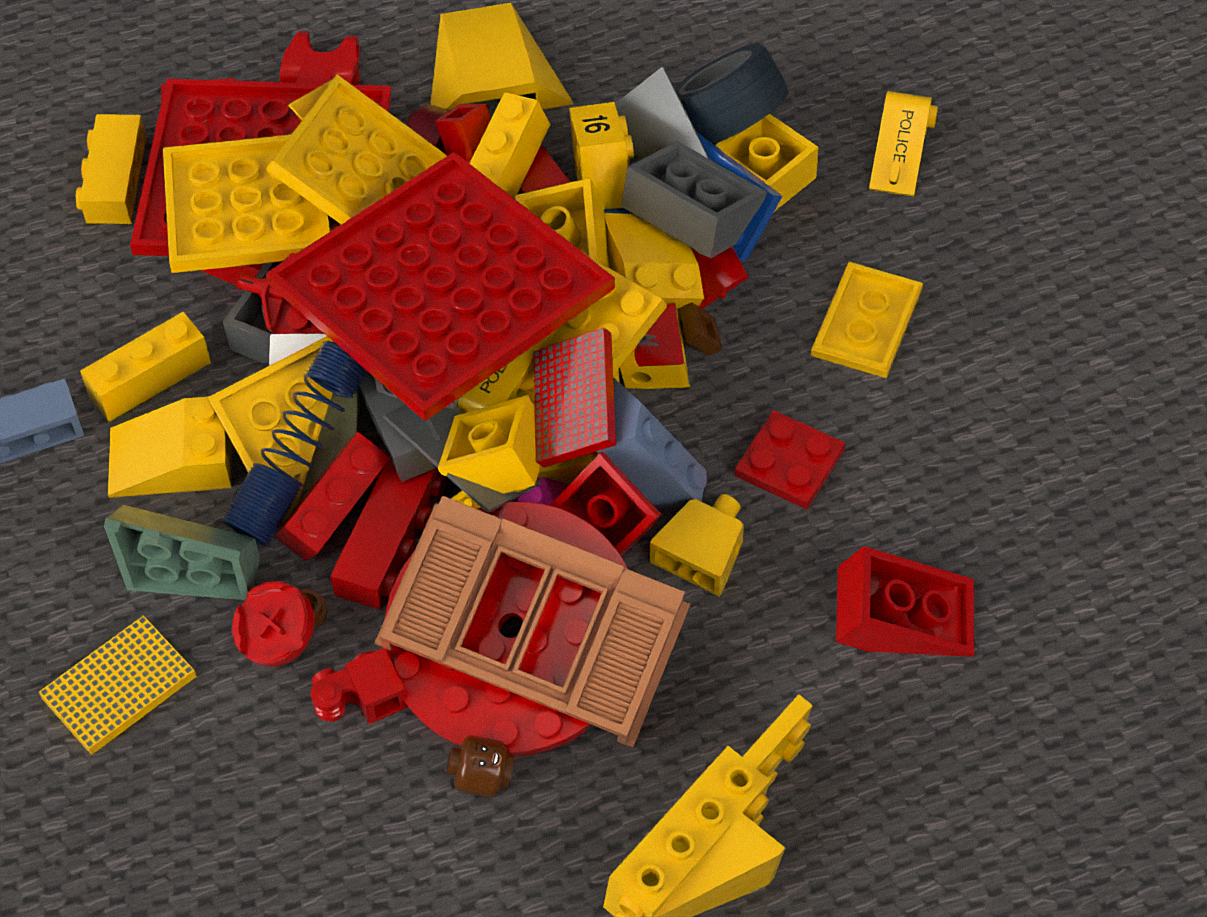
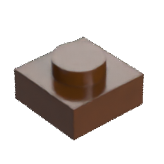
(700, 329)

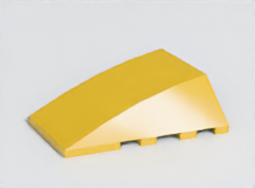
(489, 54)

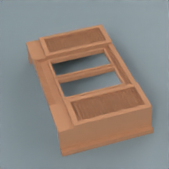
(619, 653)

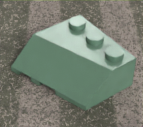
(180, 555)

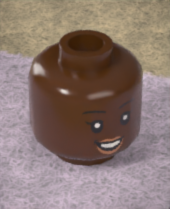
(480, 766)

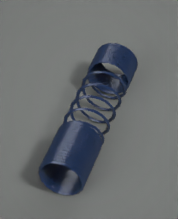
(269, 493)

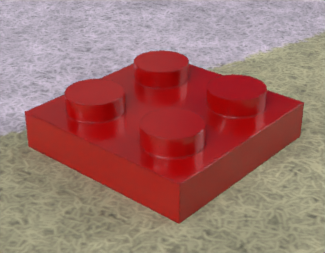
(790, 459)

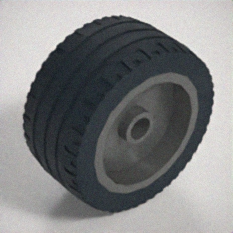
(732, 92)

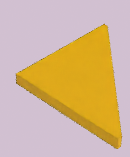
(255, 409)

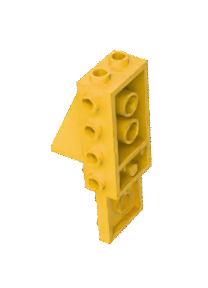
(711, 838)

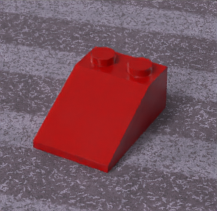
(903, 606)

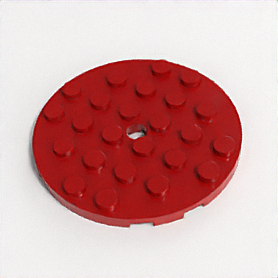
(465, 706)

